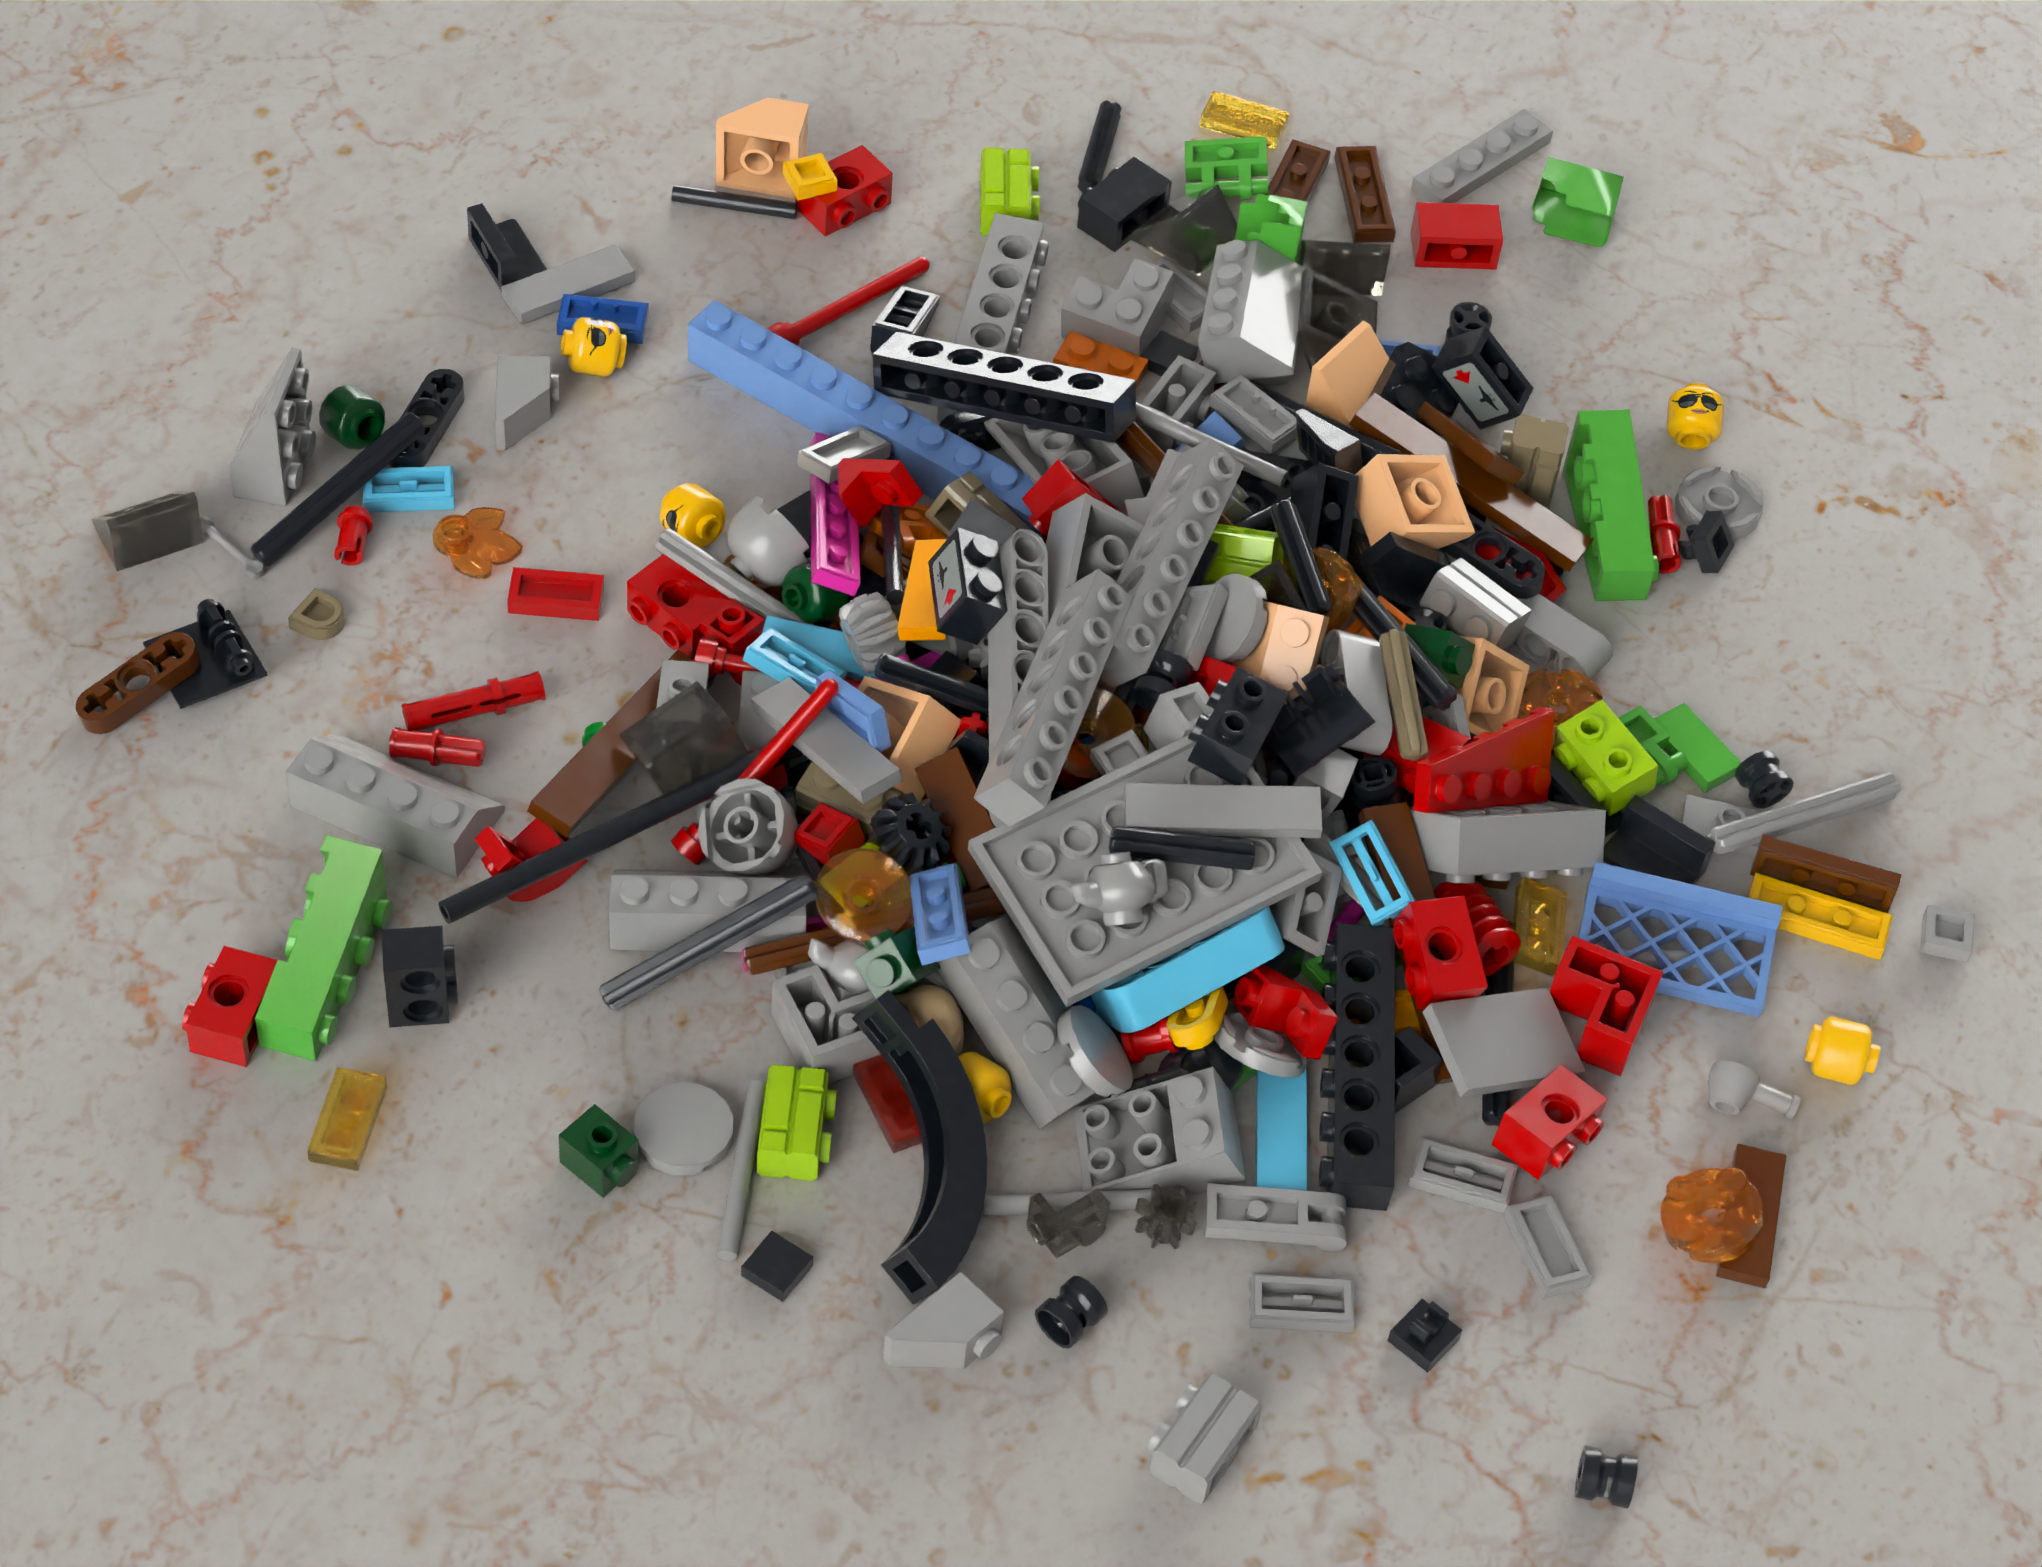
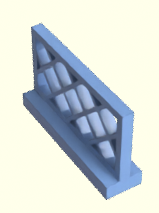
(1692, 906)

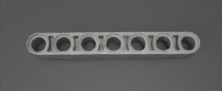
(1020, 630)

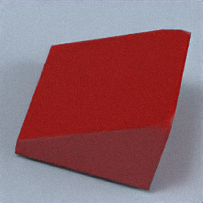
(828, 833)

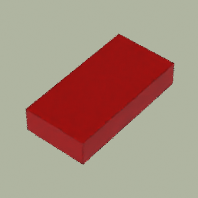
(555, 594)

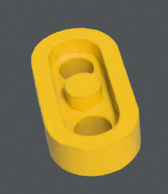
(1199, 1021)

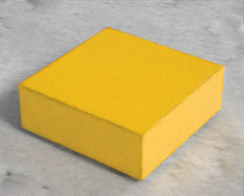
(810, 176)

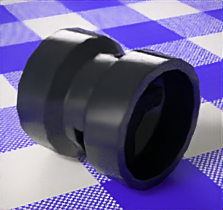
(1165, 673)
(1374, 783)
(1071, 1311)
(1593, 1476)

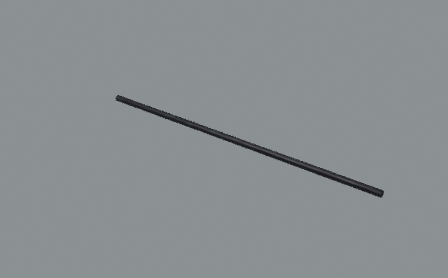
(646, 815)

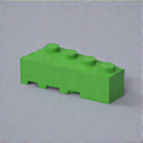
(1610, 505)
(325, 950)

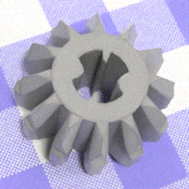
(870, 630)

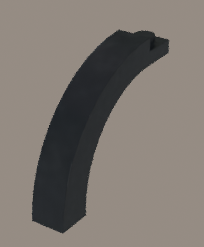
(950, 1140)

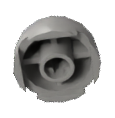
(764, 544)
(748, 828)

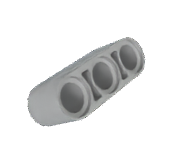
(1363, 673)

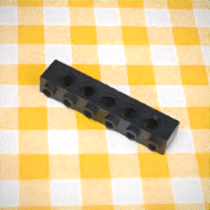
(1005, 386)
(1367, 1178)

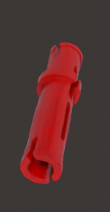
(475, 701)

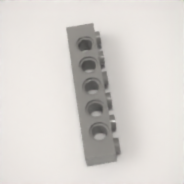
(1002, 287)
(1169, 554)
(1053, 698)

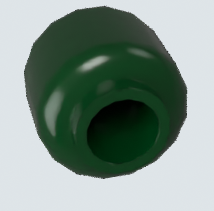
(352, 417)
(810, 600)

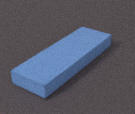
(939, 914)

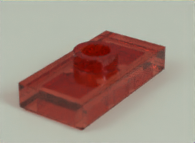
(888, 1102)

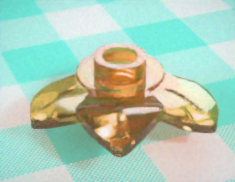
(476, 541)

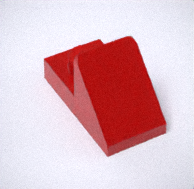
(872, 483)

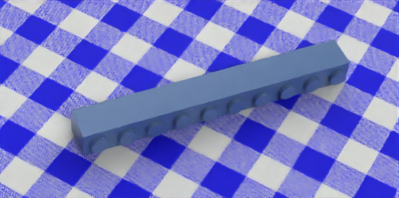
(836, 402)

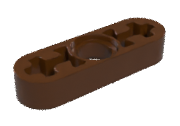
(135, 700)

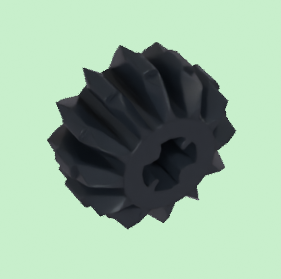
(910, 833)

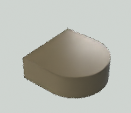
(318, 616)

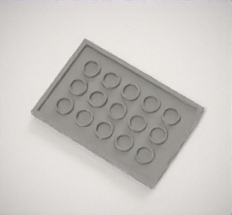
(1060, 846)

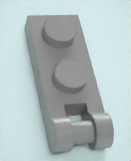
(1275, 1215)

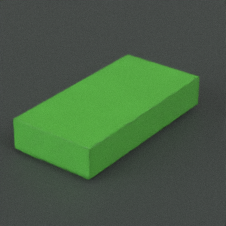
(1707, 755)

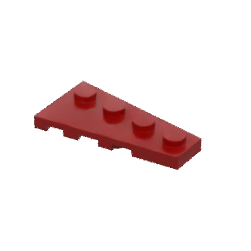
(1491, 770)

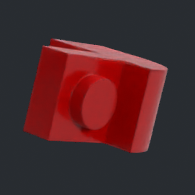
(505, 853)

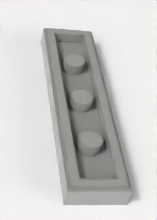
(830, 743)
(1225, 809)

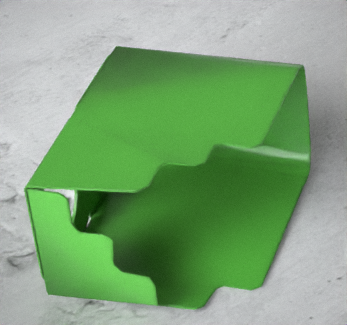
(1579, 203)
(1274, 222)

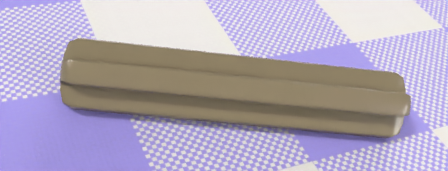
(1403, 695)

